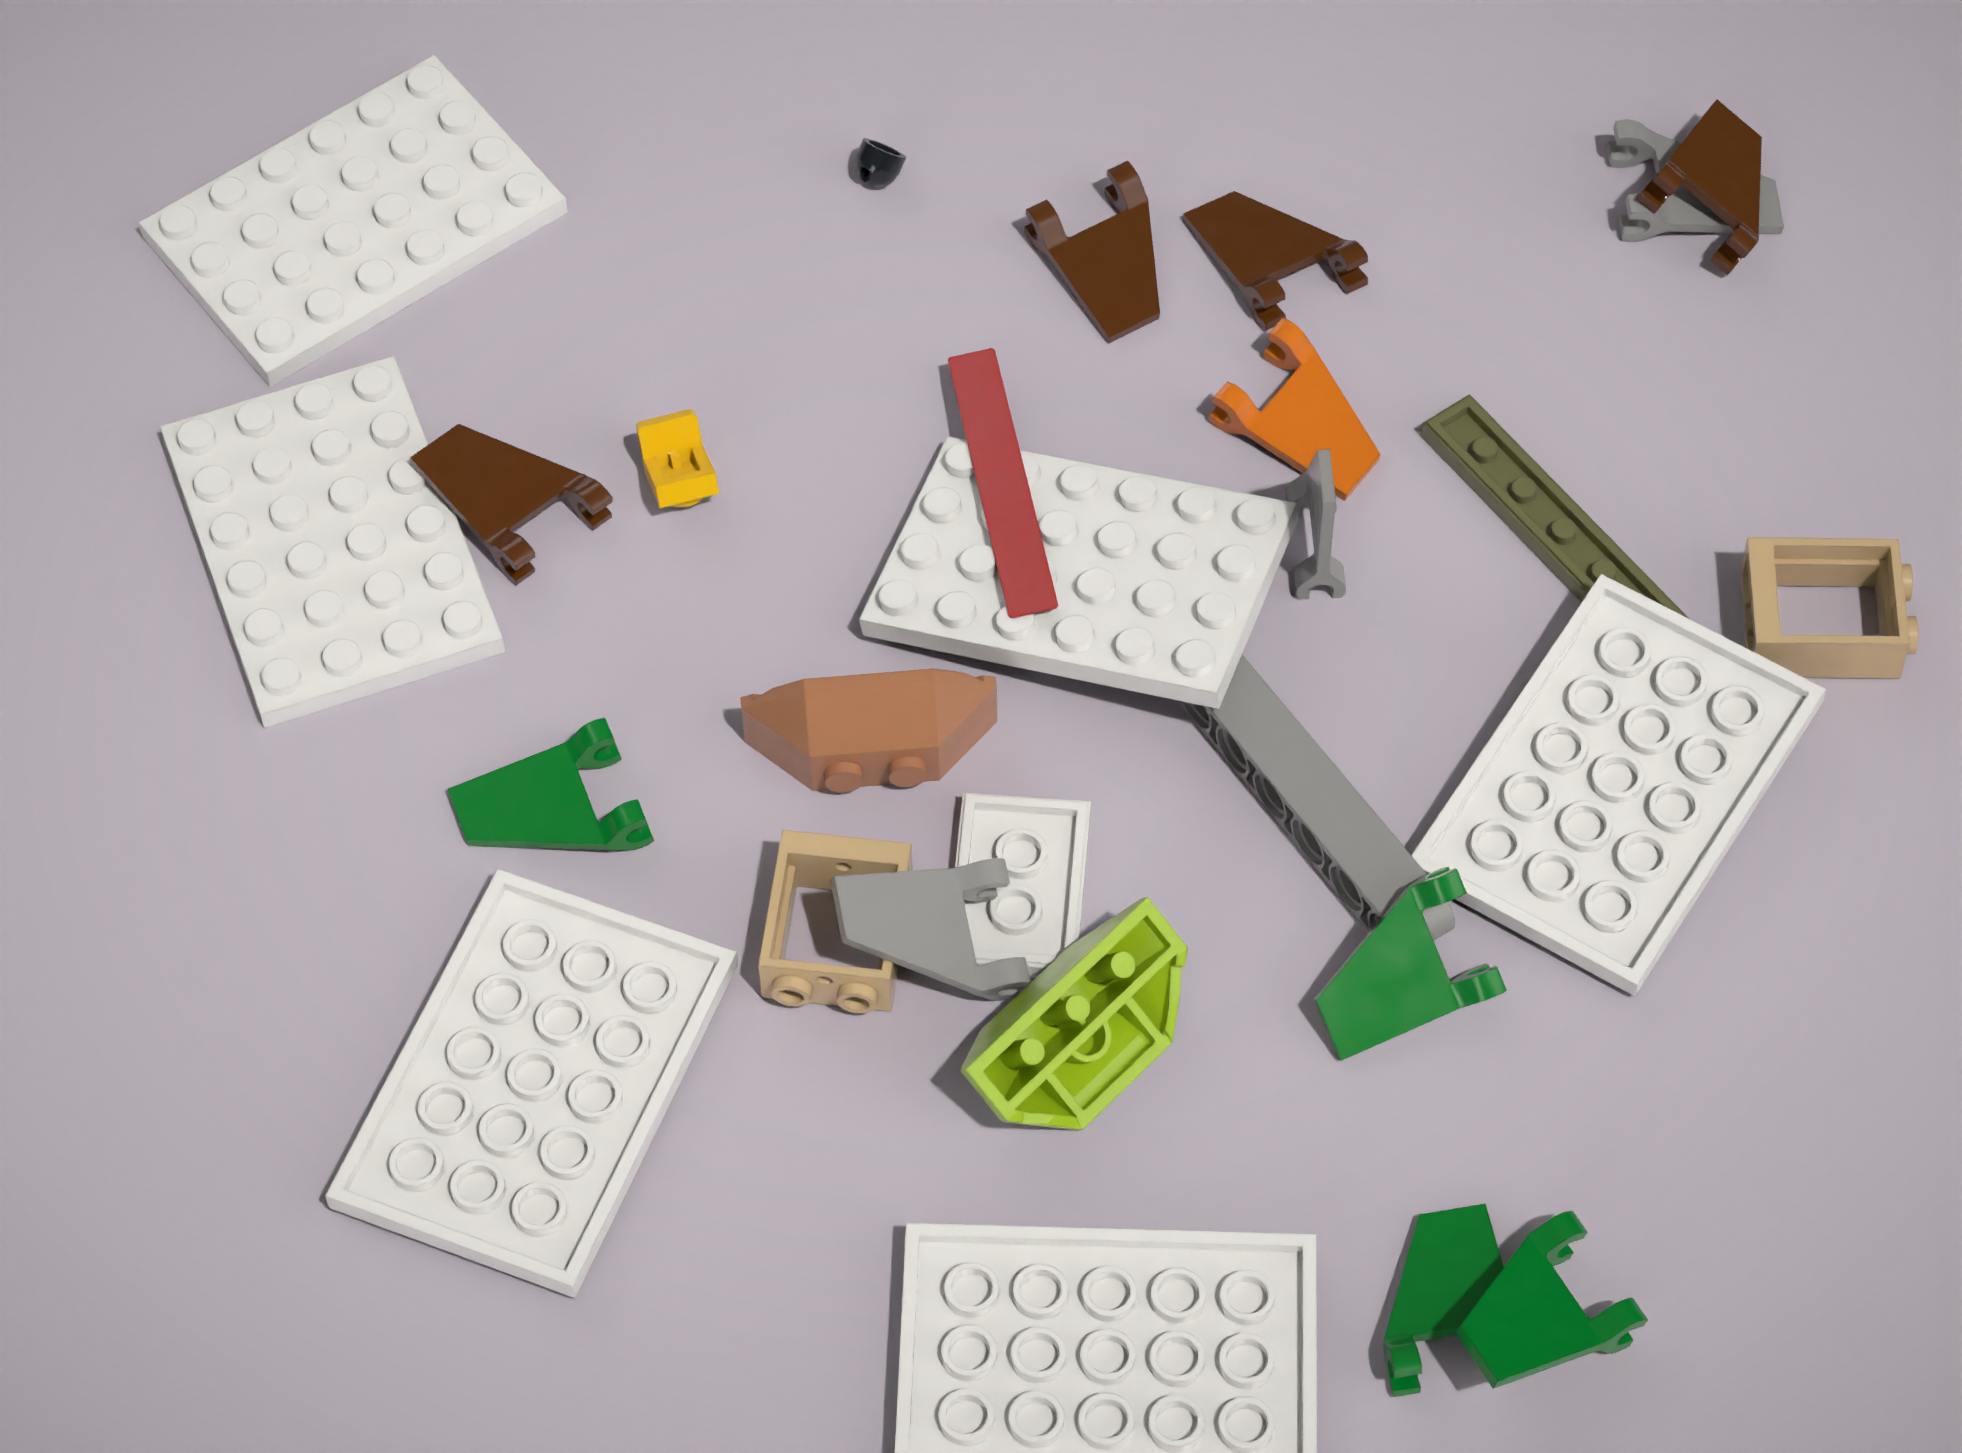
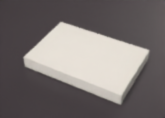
(1046, 869)

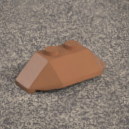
(870, 726)

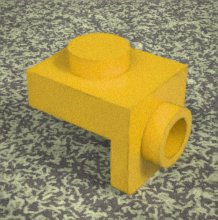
(676, 459)

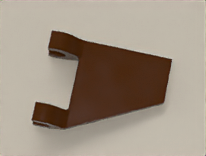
(1721, 169)
(1264, 244)
(1109, 263)
(502, 488)

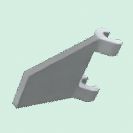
(1682, 209)
(1318, 490)
(924, 924)

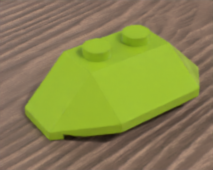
(1083, 1024)

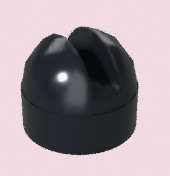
(878, 163)

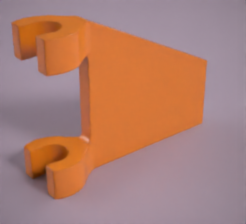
(1302, 415)

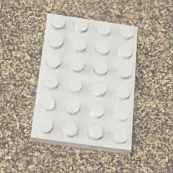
(352, 219)
(330, 542)
(1145, 571)
(1618, 782)
(533, 1082)
(1106, 1341)

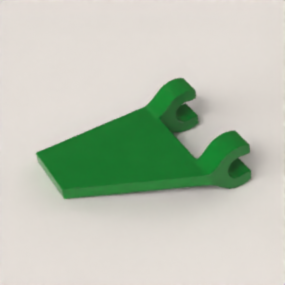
(545, 801)
(1398, 976)
(1443, 1279)
(1531, 1317)

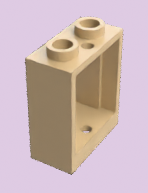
(1829, 562)
(812, 862)

